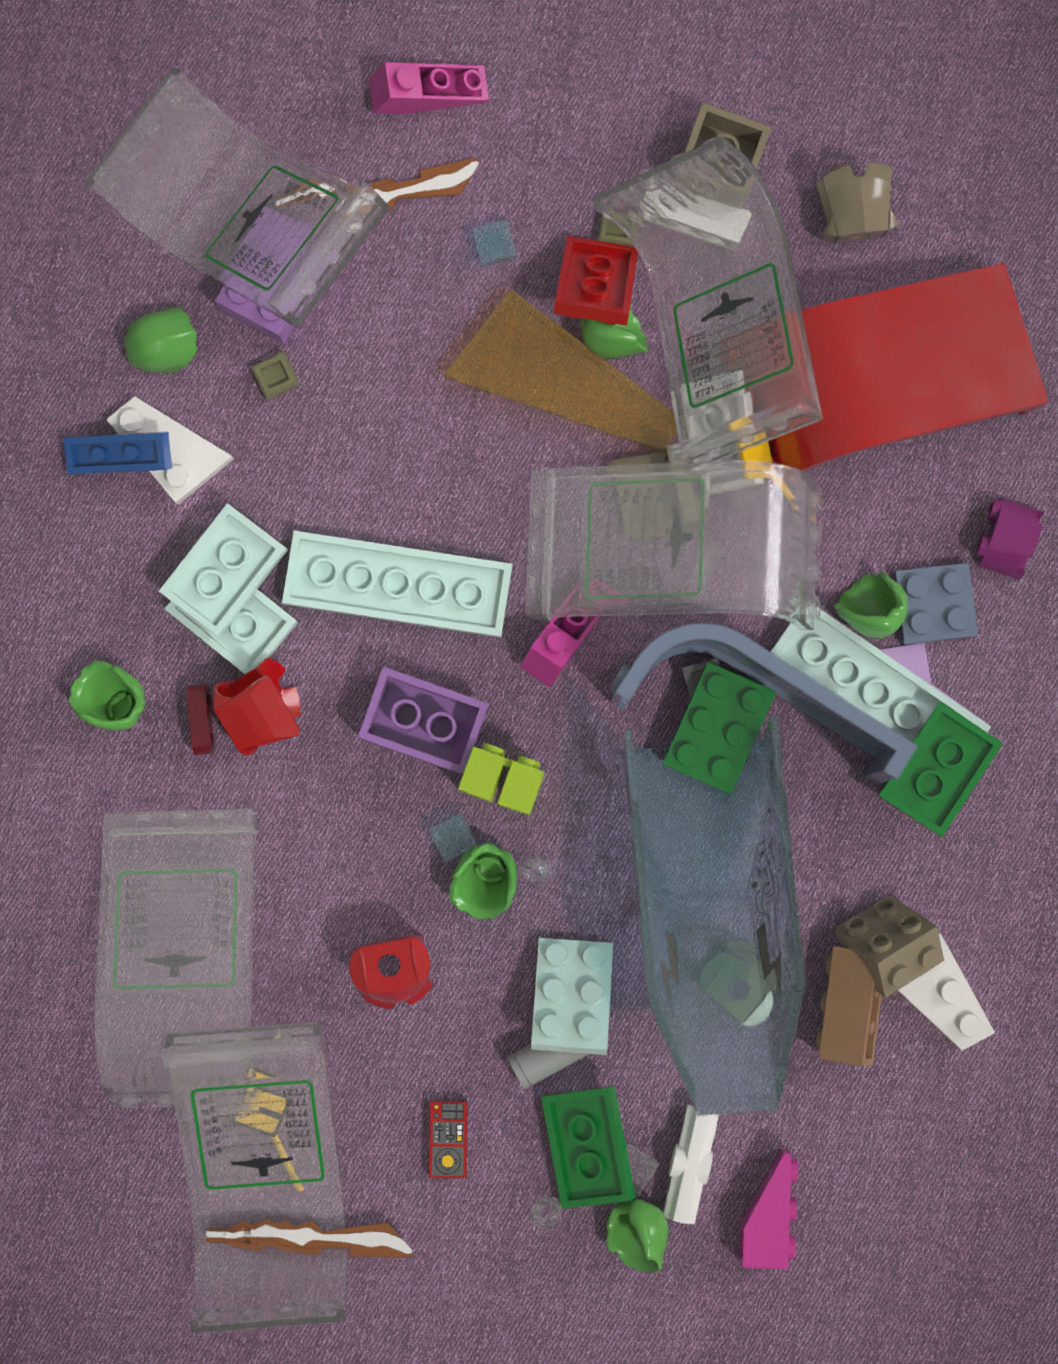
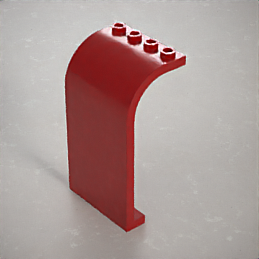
(914, 365)

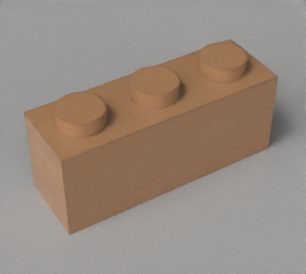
(849, 1010)

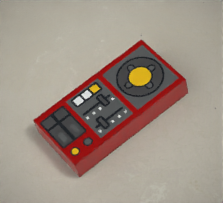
(448, 1139)

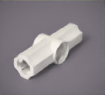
(690, 1166)

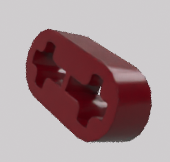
(200, 719)

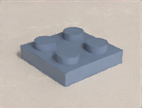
(937, 604)

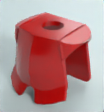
(257, 708)
(407, 985)

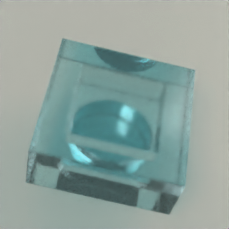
(494, 243)
(452, 837)

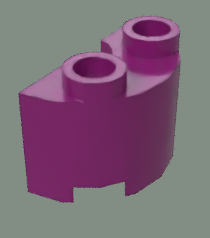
(1011, 538)

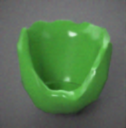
(614, 340)
(161, 341)
(874, 606)
(107, 697)
(484, 881)
(638, 1235)

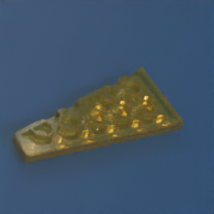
(544, 367)

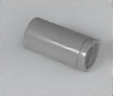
(536, 1065)

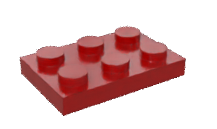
(596, 281)

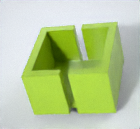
(485, 771)

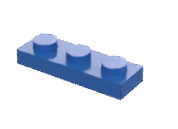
(117, 453)

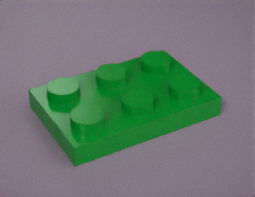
(719, 727)
(941, 770)
(588, 1147)

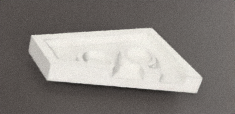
(192, 457)
(949, 1002)

